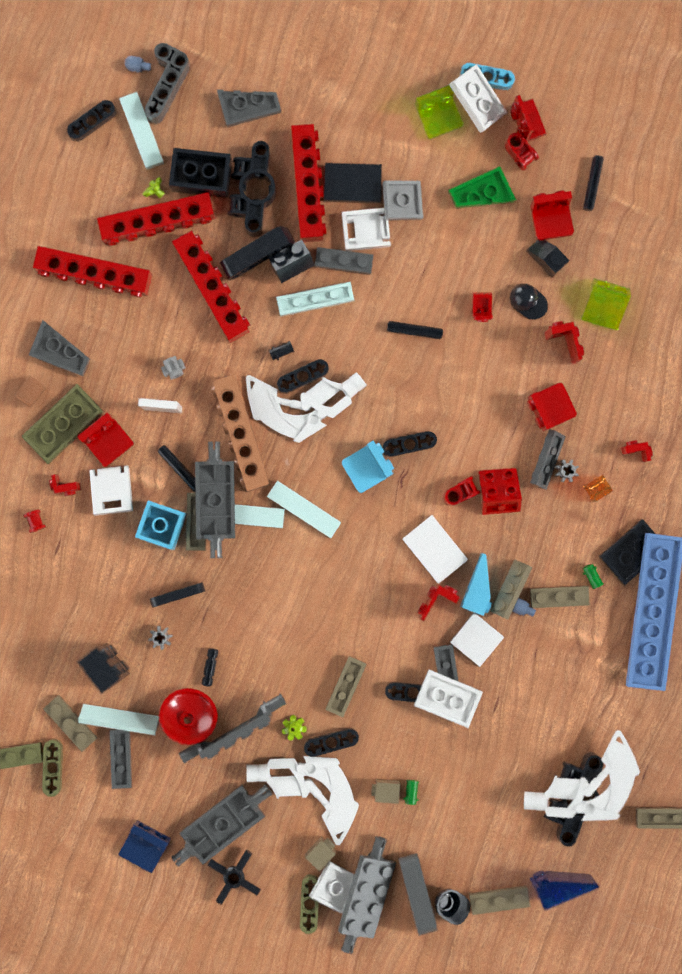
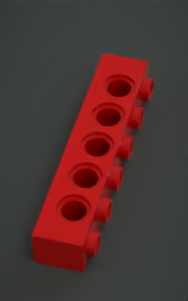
(300, 135)
(109, 223)
(190, 242)
(46, 256)

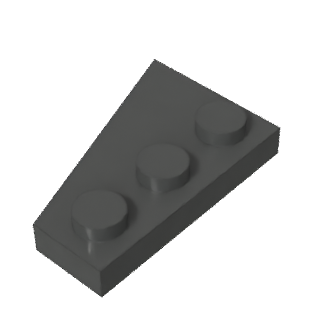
(247, 106)
(58, 351)

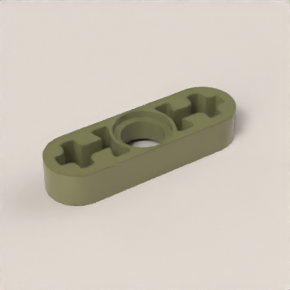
(48, 753)
(303, 918)

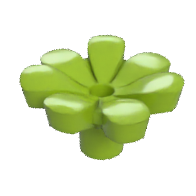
(154, 188)
(297, 725)

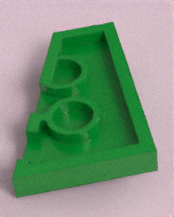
(483, 190)

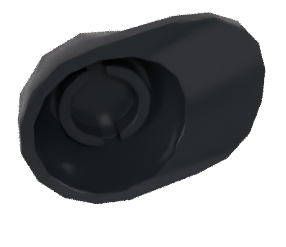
(528, 301)
(452, 906)

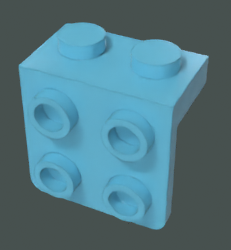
(367, 467)

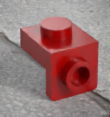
(482, 306)
(634, 446)
(67, 489)

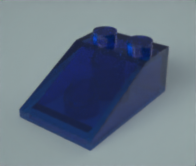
(559, 887)

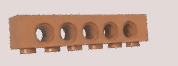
(230, 385)

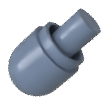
(136, 64)
(522, 608)

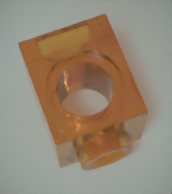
(597, 488)

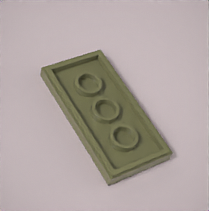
(62, 424)

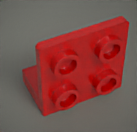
(527, 119)
(106, 439)
(500, 491)

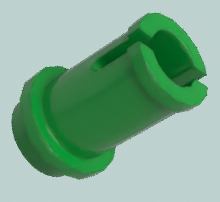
(592, 575)
(411, 792)

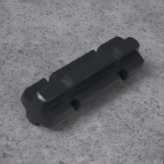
(210, 665)

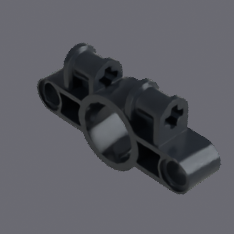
(251, 168)
(574, 772)

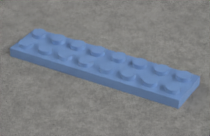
(655, 612)

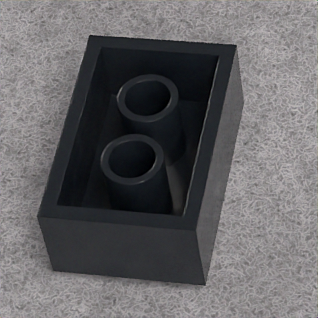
(200, 172)
(104, 667)

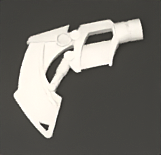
(266, 405)
(622, 771)
(341, 806)

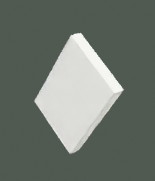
(478, 98)
(435, 549)
(448, 698)

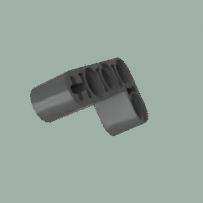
(163, 86)
(418, 894)

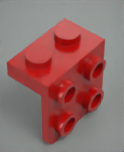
(552, 215)
(571, 335)
(551, 406)
(433, 593)

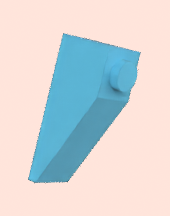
(478, 591)

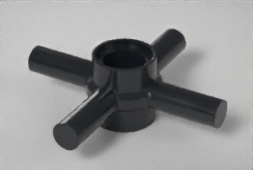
(229, 884)

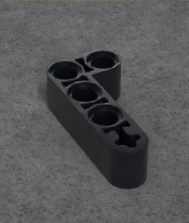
(257, 252)

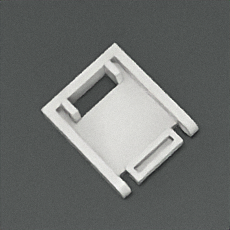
(369, 229)
(111, 486)

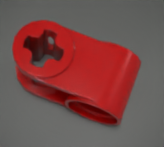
(521, 152)
(464, 490)

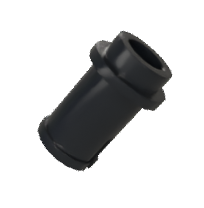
(281, 350)

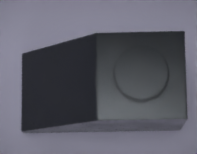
(548, 257)

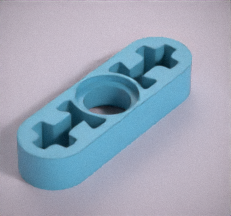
(501, 72)

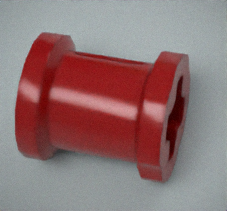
(34, 521)

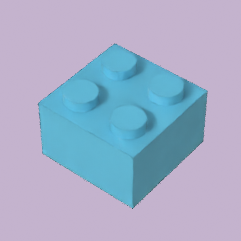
(160, 525)

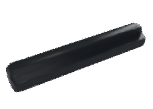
(593, 183)
(416, 330)
(177, 466)

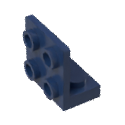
(144, 846)

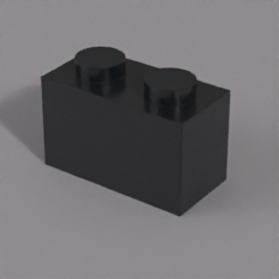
(291, 261)

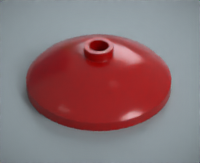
(190, 705)

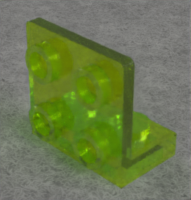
(438, 112)
(606, 304)

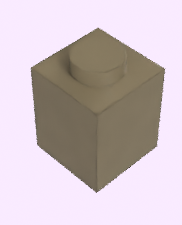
(386, 791)
(321, 853)

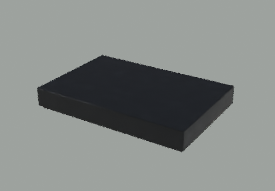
(352, 183)
(625, 554)

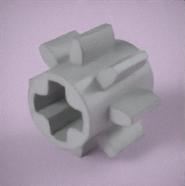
(173, 367)
(561, 472)
(164, 633)

